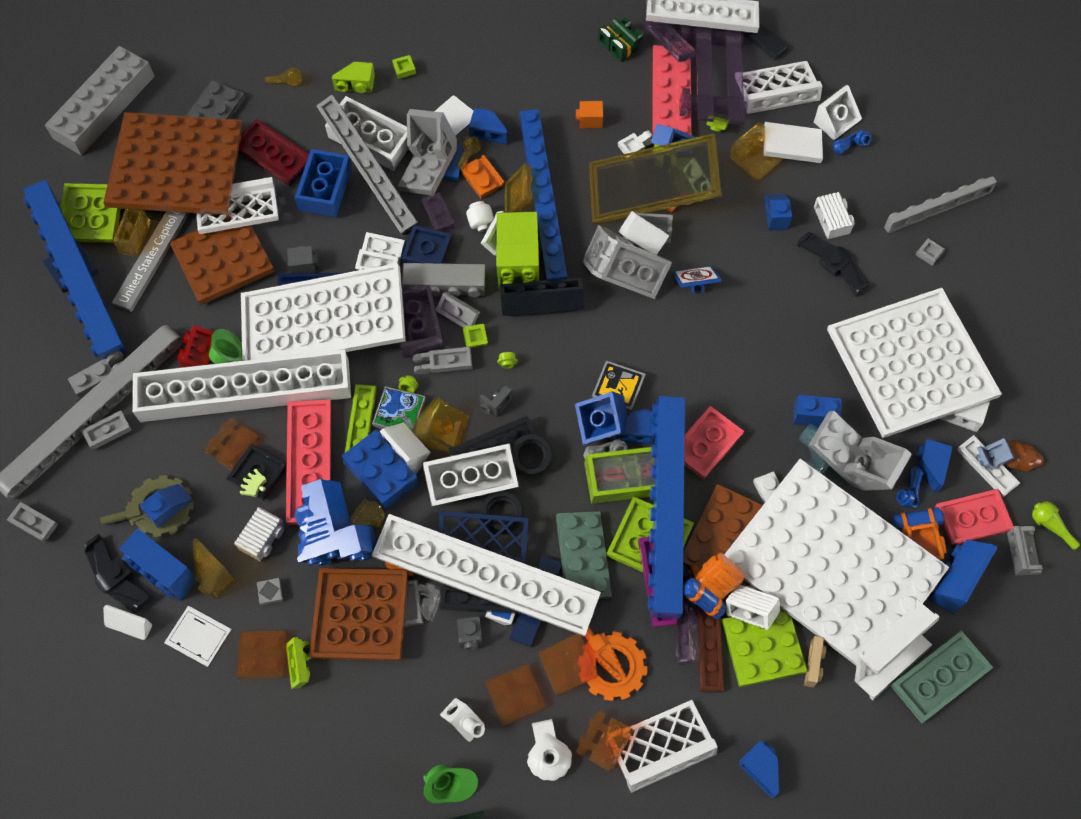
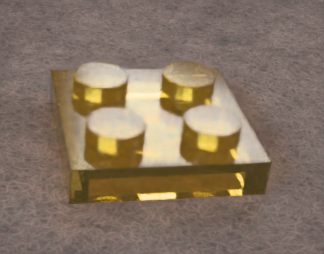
(518, 190)

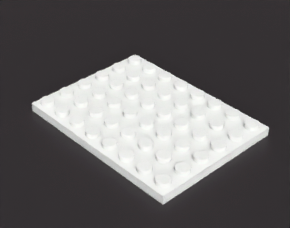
(833, 562)

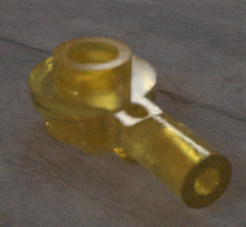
(291, 76)
(471, 147)

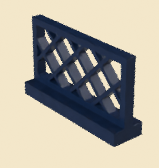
(489, 518)

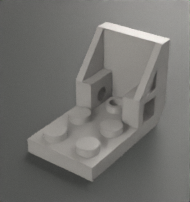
(432, 149)
(624, 264)
(861, 461)

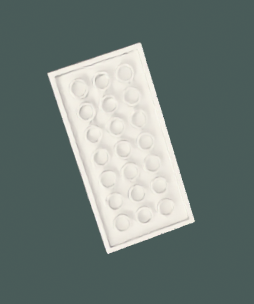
(324, 314)

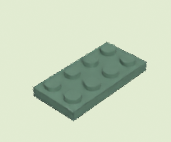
(584, 550)
(941, 677)

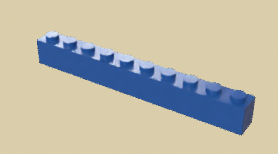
(543, 196)
(74, 270)
(667, 508)

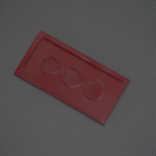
(273, 152)

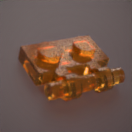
(235, 447)
(610, 744)

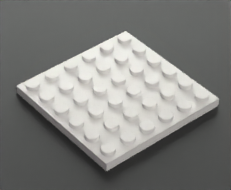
(913, 362)

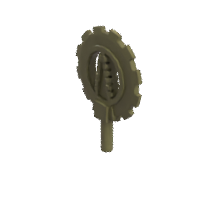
(136, 515)

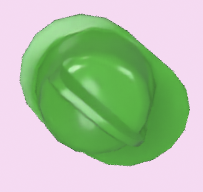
(225, 347)
(449, 784)

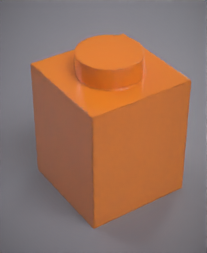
(590, 114)

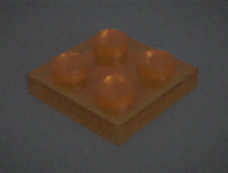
(262, 654)
(568, 664)
(515, 694)

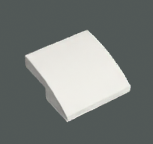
(379, 251)

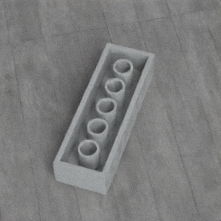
(100, 100)

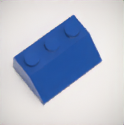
(962, 575)

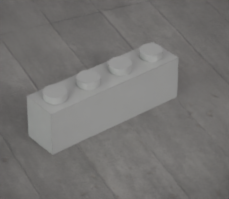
(442, 278)

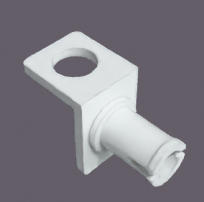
(464, 720)

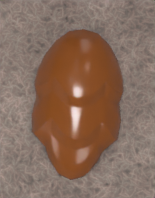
(1025, 456)

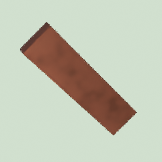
(710, 653)

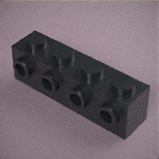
(542, 296)

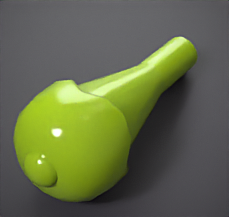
(1047, 515)

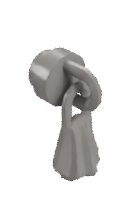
(616, 445)

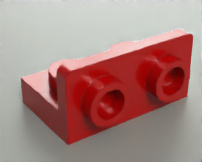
(196, 348)

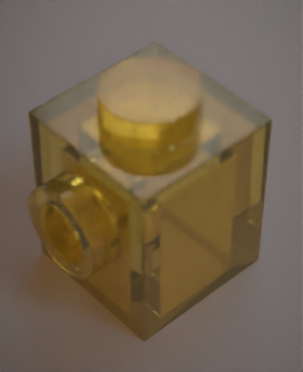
(368, 514)

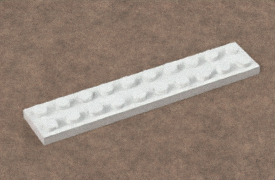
(486, 574)

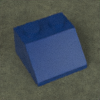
(601, 417)

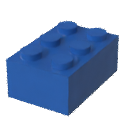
(323, 183)
(380, 470)
(157, 565)

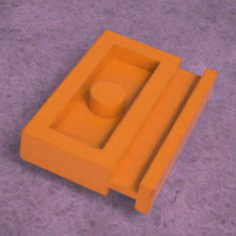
(482, 177)

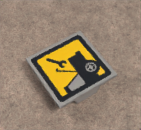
(619, 380)

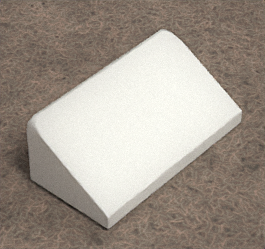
(126, 622)

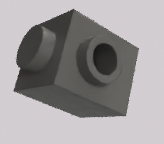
(302, 259)

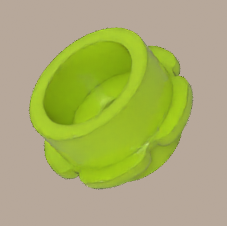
(507, 360)
(408, 384)

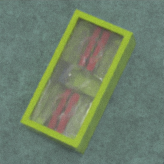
(619, 475)

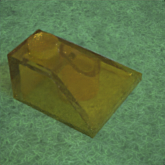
(440, 425)
(209, 572)

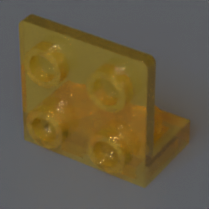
(749, 153)

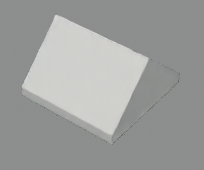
(838, 113)
(406, 445)

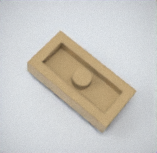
(816, 653)

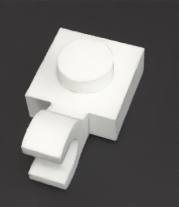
(633, 143)

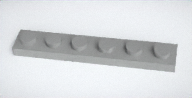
(943, 203)

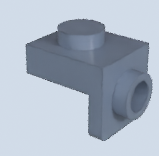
(995, 454)

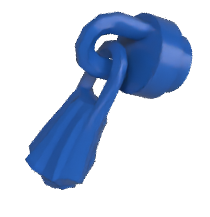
(861, 138)
(907, 497)

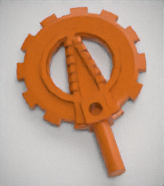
(602, 651)

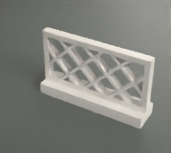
(781, 96)
(244, 192)
(676, 760)

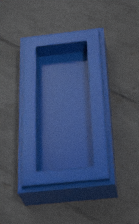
(453, 171)

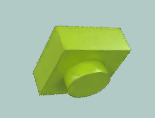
(404, 66)
(718, 124)
(475, 336)

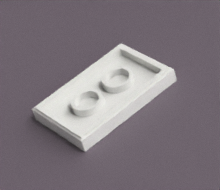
(793, 142)

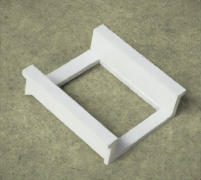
(895, 650)

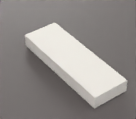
(998, 477)

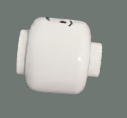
(480, 216)

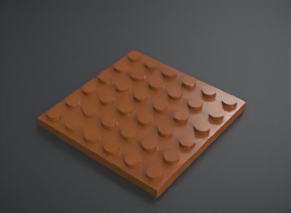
(174, 163)

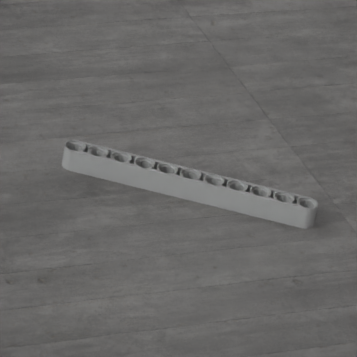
(86, 412)

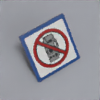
(696, 276)

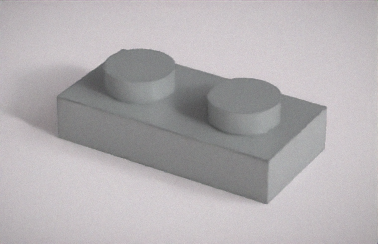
(457, 310)
(106, 430)
(32, 522)

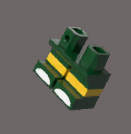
(619, 39)

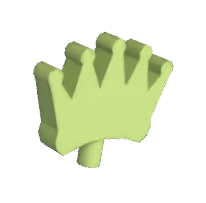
(253, 485)

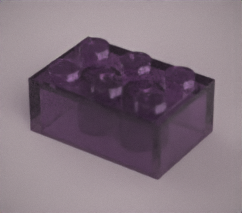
(420, 322)

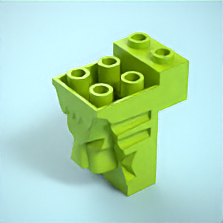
(517, 247)

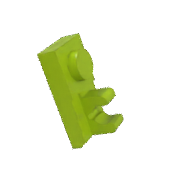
(297, 662)

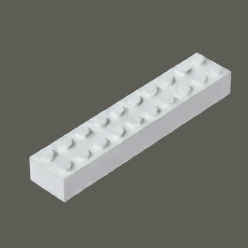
(240, 385)

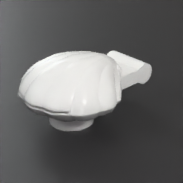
(545, 747)

